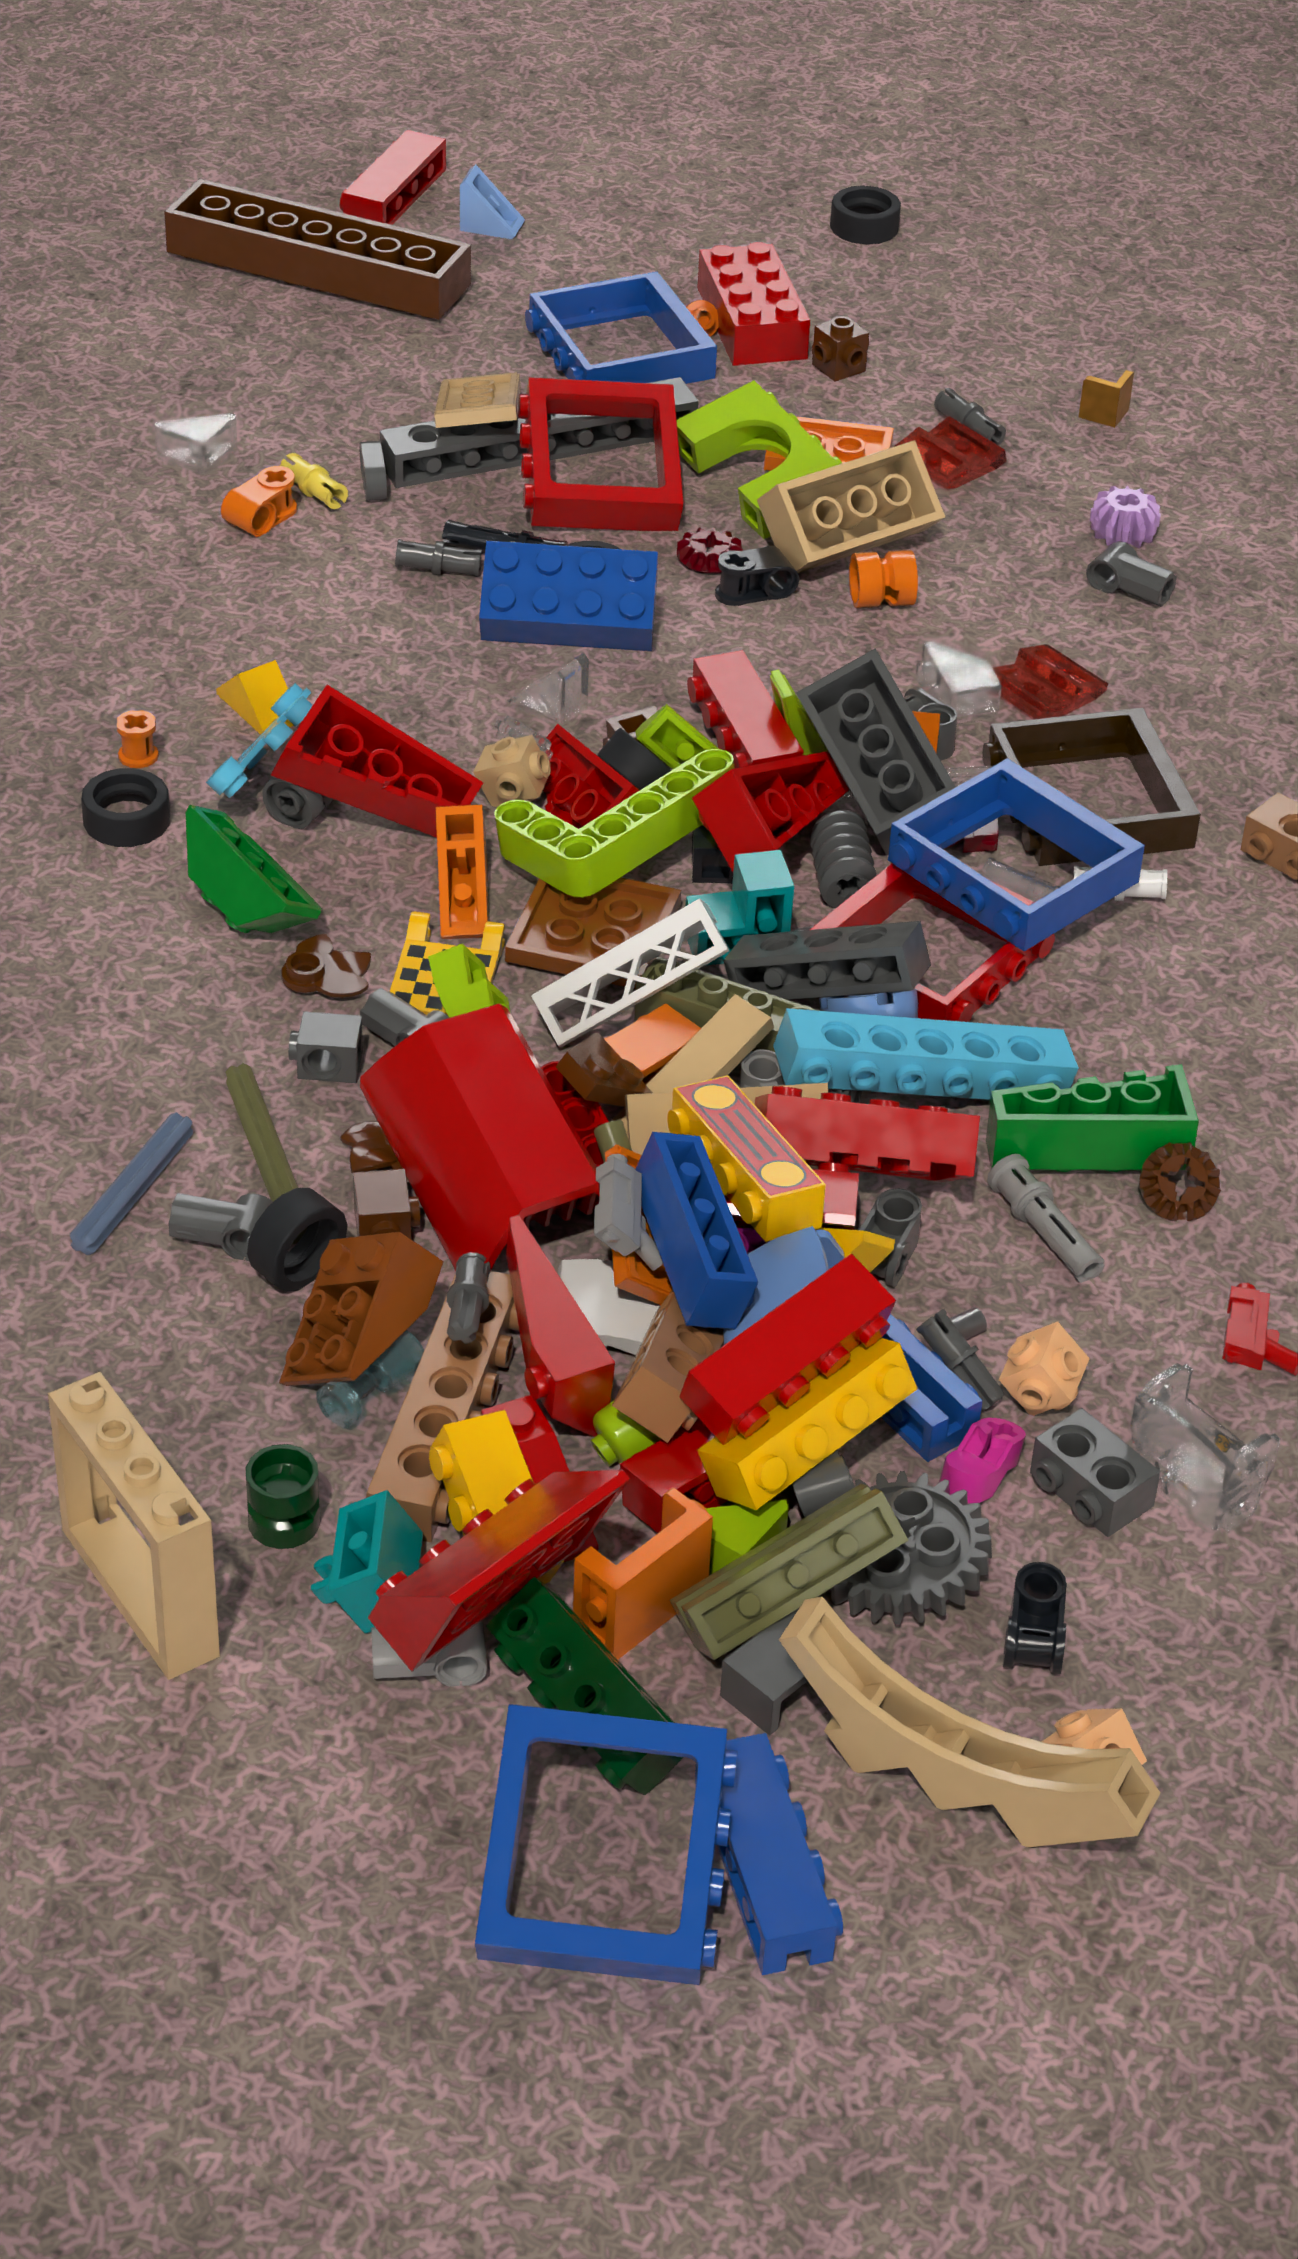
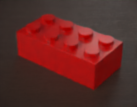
(754, 303)

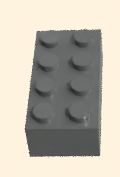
(875, 742)

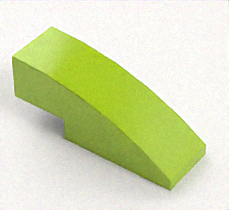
(463, 982)

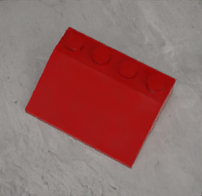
(492, 1561)

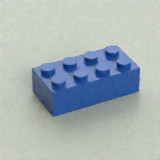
(568, 595)

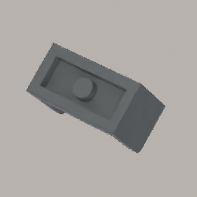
(761, 1676)

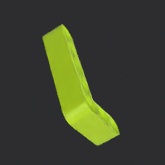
(614, 842)

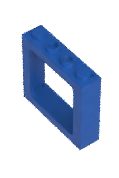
(614, 300)
(1011, 790)
(592, 1948)

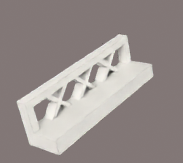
(625, 962)

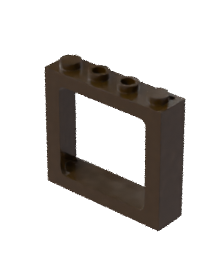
(1095, 737)

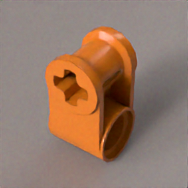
(261, 501)

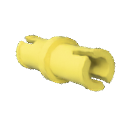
(315, 481)

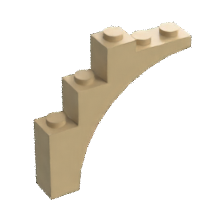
(888, 1723)

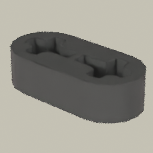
(373, 470)

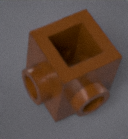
(840, 348)

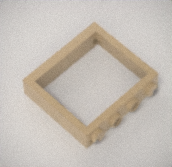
(160, 1589)

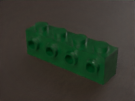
(579, 1675)

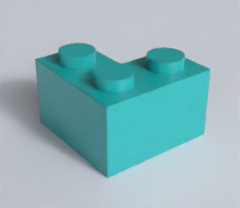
(756, 905)

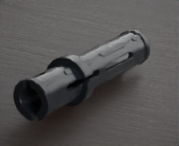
(475, 536)

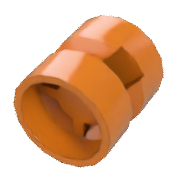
(882, 579)

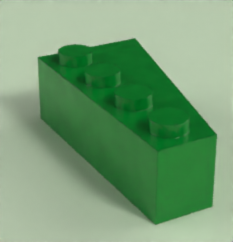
(1092, 1122)

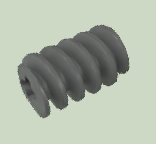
(841, 855)

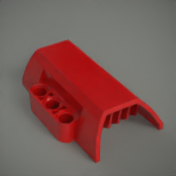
(484, 1130)

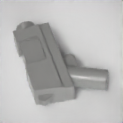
(619, 1215)

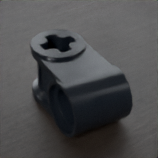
(757, 573)
(1037, 1618)

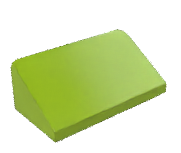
(672, 737)

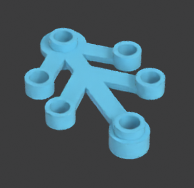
(289, 706)

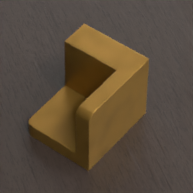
(1105, 400)

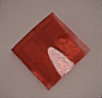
(955, 453)
(1047, 683)

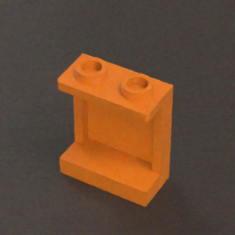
(633, 1597)

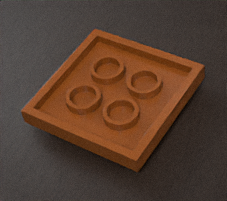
(569, 931)

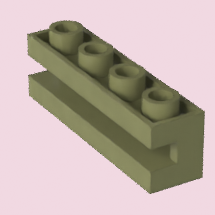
(704, 994)
(788, 1570)

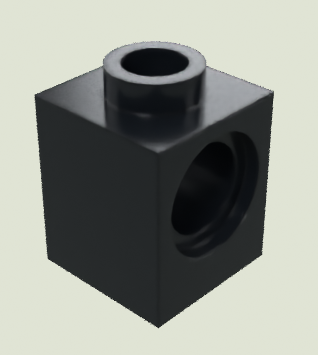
(707, 859)

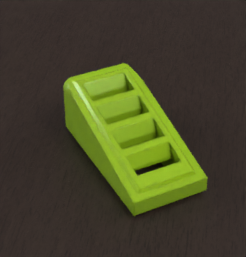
(794, 714)

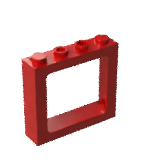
(600, 505)
(891, 891)

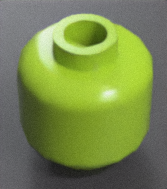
(619, 1436)

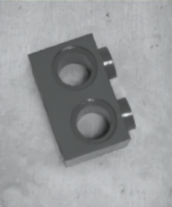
(1094, 1472)

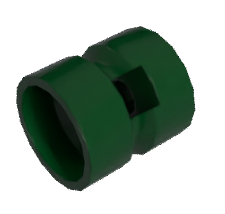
(283, 1496)

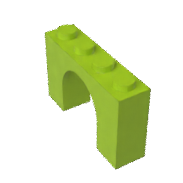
(747, 422)

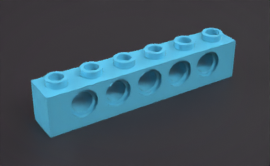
(919, 1054)

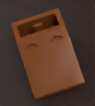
(359, 1306)

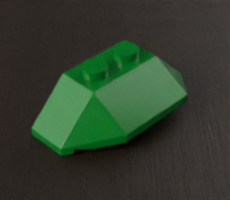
(242, 876)

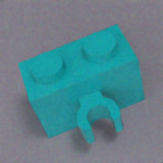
(370, 1546)

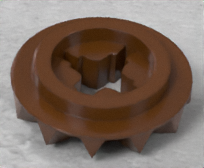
(1161, 1194)

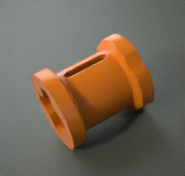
(137, 739)

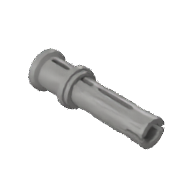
(1034, 1203)

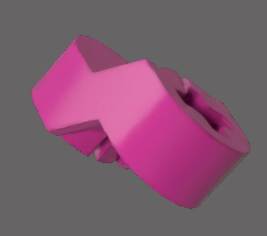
(983, 1458)

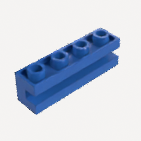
(940, 1408)
(770, 1864)

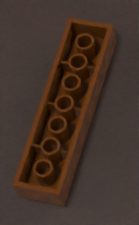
(318, 248)

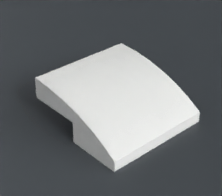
(613, 1313)

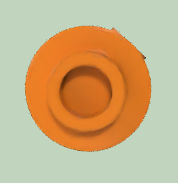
(705, 314)

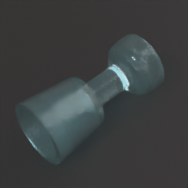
(398, 1363)

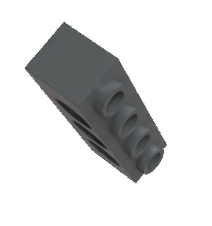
(831, 960)

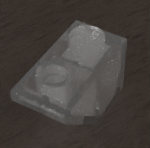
(960, 682)

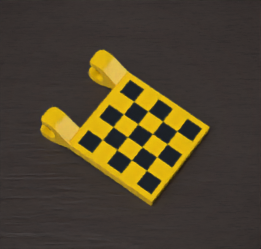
(413, 974)

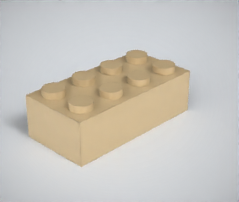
(851, 507)

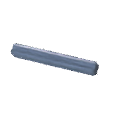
(131, 1184)

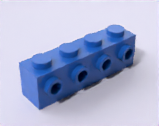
(695, 1231)

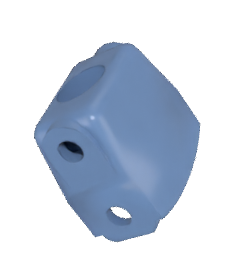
(784, 1269)

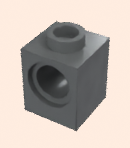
(327, 1047)

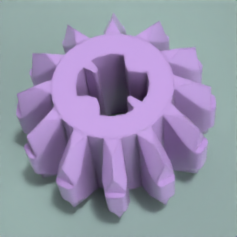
(1125, 516)

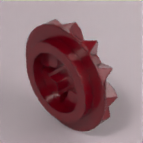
(693, 547)

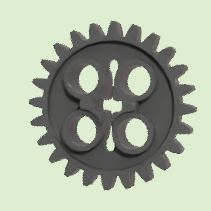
(941, 1559)

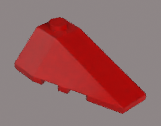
(580, 781)

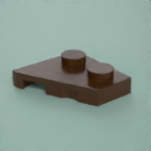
(600, 1072)

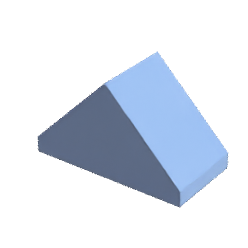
(485, 208)

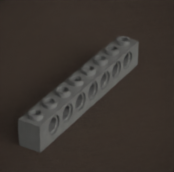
(431, 454)

